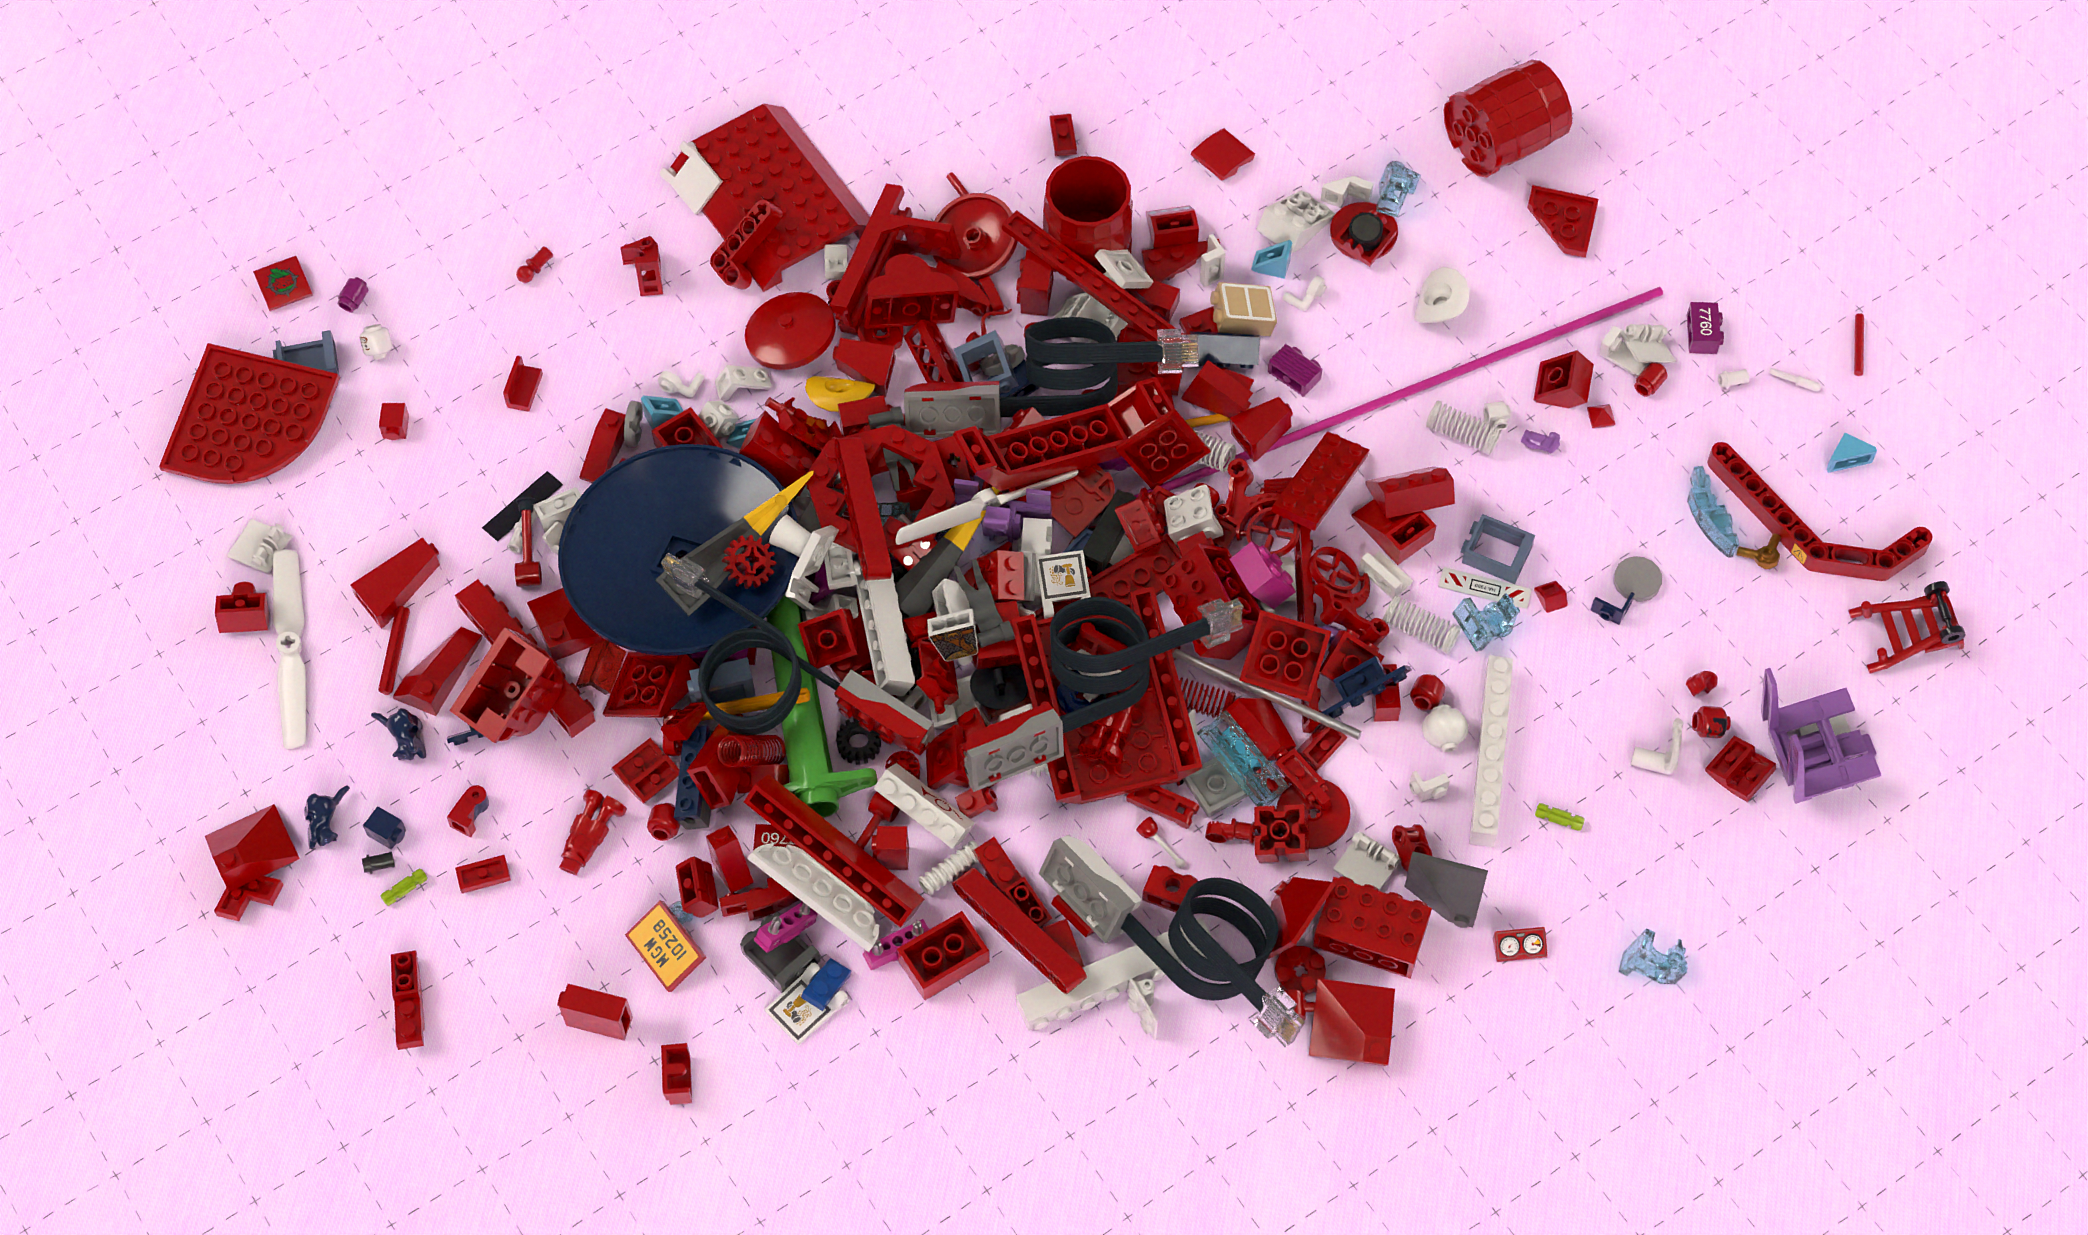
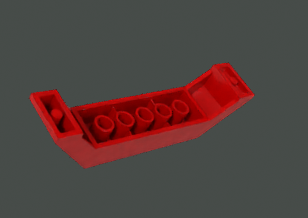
(1063, 441)

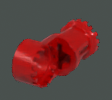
(1221, 832)

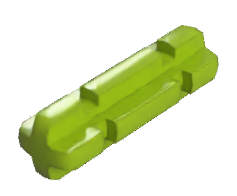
(1559, 816)
(403, 887)

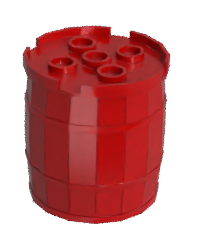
(1508, 117)
(1089, 207)

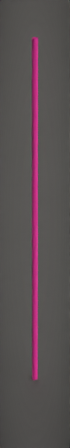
(1427, 383)

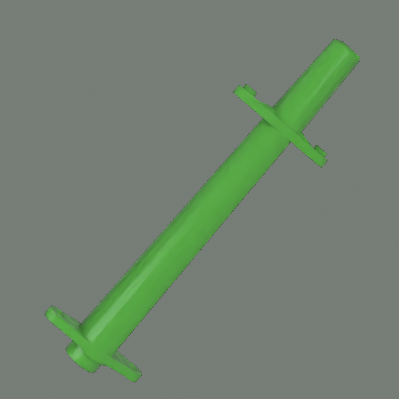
(805, 732)

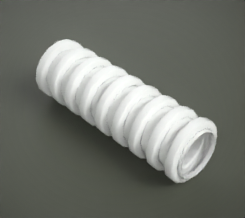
(949, 869)

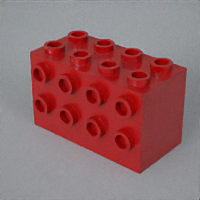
(1202, 578)
(1372, 926)

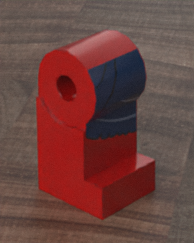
(467, 810)

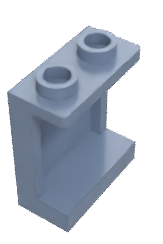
(314, 354)

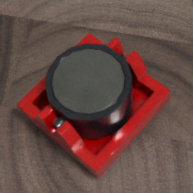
(1365, 235)

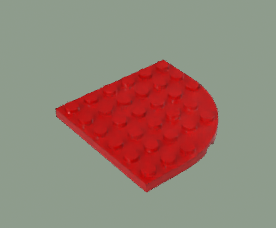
(246, 416)

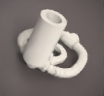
(1658, 761)

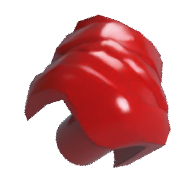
(1702, 681)

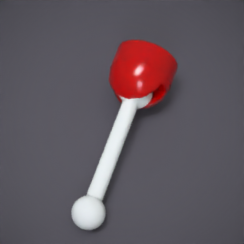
(1149, 829)

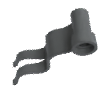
(887, 418)
(984, 609)

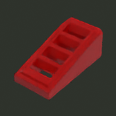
(684, 722)

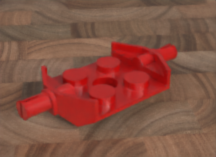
(802, 426)
(937, 677)

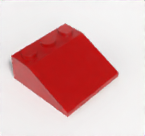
(1413, 491)

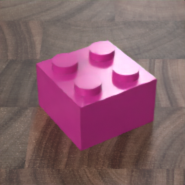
(1263, 574)

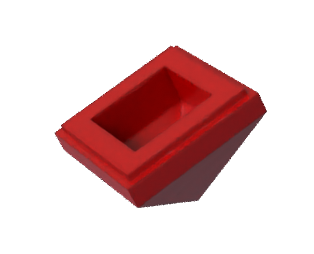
(1601, 416)

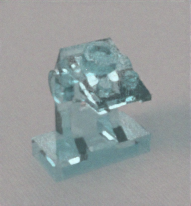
(1395, 178)
(1482, 626)
(1647, 961)

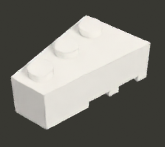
(1036, 539)

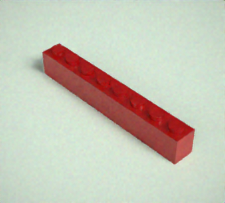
(490, 618)
(834, 850)

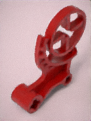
(1241, 508)
(1339, 602)

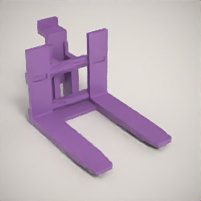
(1005, 518)
(1816, 760)

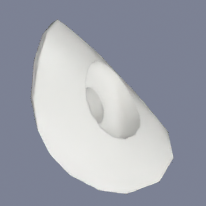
(1442, 296)

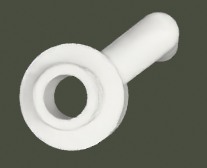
(1316, 289)
(672, 383)

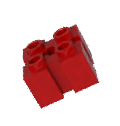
(1270, 824)

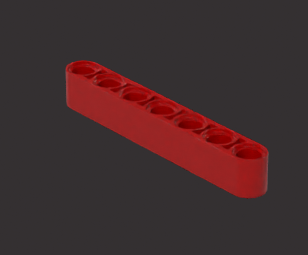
(863, 509)
(1019, 930)

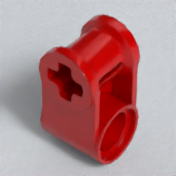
(1410, 842)

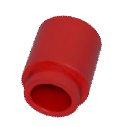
(1650, 379)

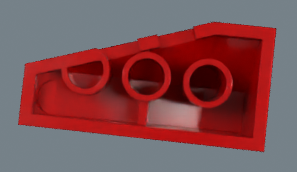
(437, 674)

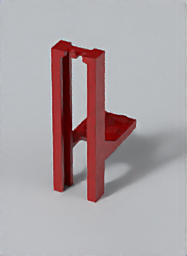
(880, 243)

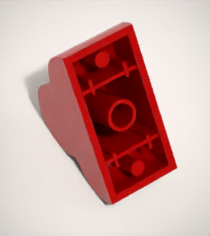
(909, 294)

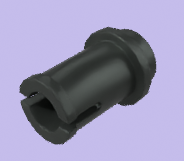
(378, 862)

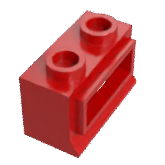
(676, 1073)

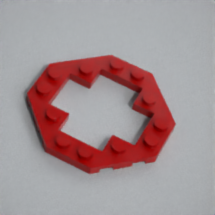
(929, 477)

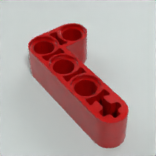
(742, 242)

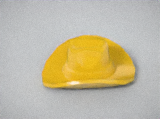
(830, 391)

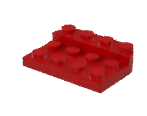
(1080, 499)

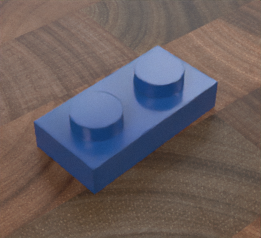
(826, 984)

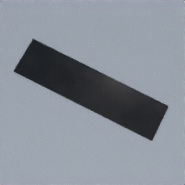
(506, 518)

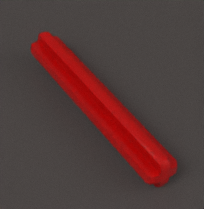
(394, 650)

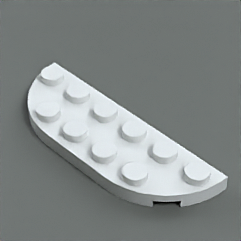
(819, 890)

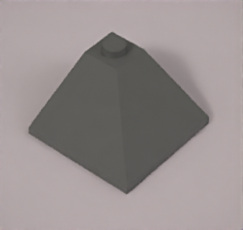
(1447, 887)

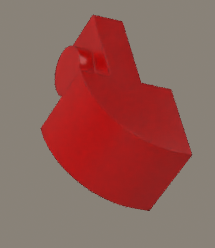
(753, 774)

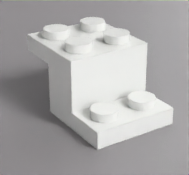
(1087, 307)

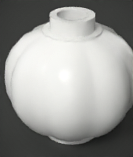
(1445, 728)

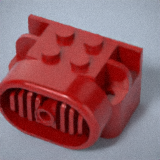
(510, 689)

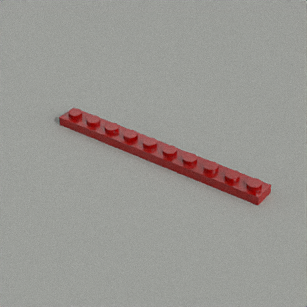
(1085, 276)
(1306, 607)

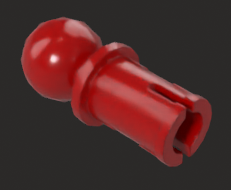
(526, 272)

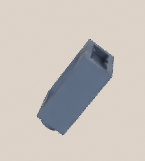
(984, 347)
(1504, 532)
(729, 683)

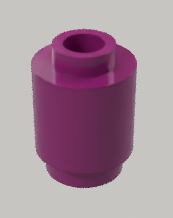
(352, 294)

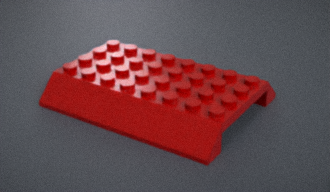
(775, 161)
(1160, 738)

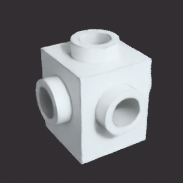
(718, 418)

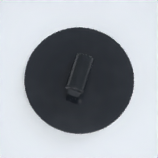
(998, 686)

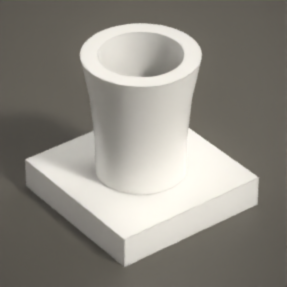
(1123, 269)
(808, 546)

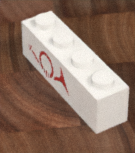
(924, 805)

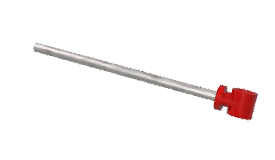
(1267, 694)

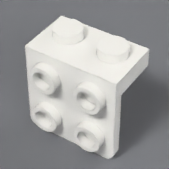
(1191, 514)

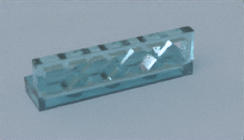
(1237, 766)

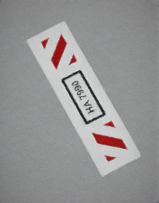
(1484, 587)

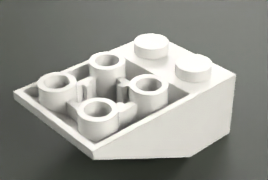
(1295, 219)

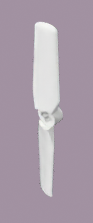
(970, 510)
(289, 624)

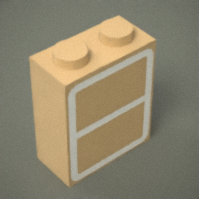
(1243, 309)

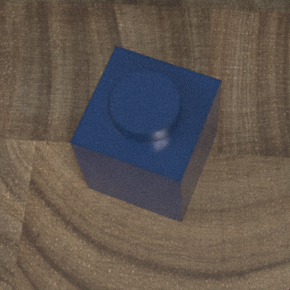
(384, 828)

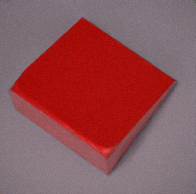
(1551, 596)

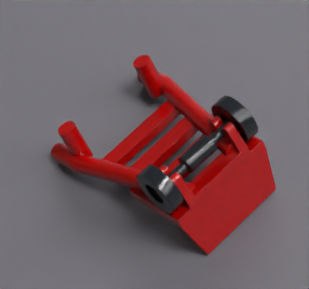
(1935, 596)

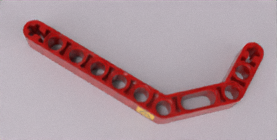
(1725, 460)

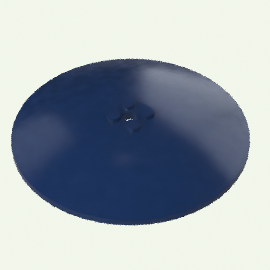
(655, 507)

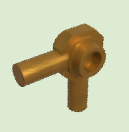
(1765, 557)

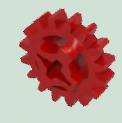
(752, 551)

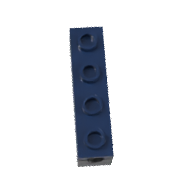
(689, 800)

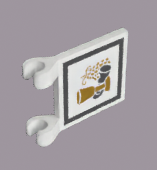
(1061, 579)
(798, 1016)

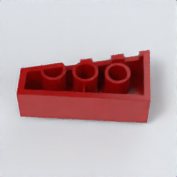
(777, 451)

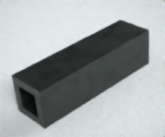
(1106, 535)

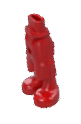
(1118, 726)
(587, 833)

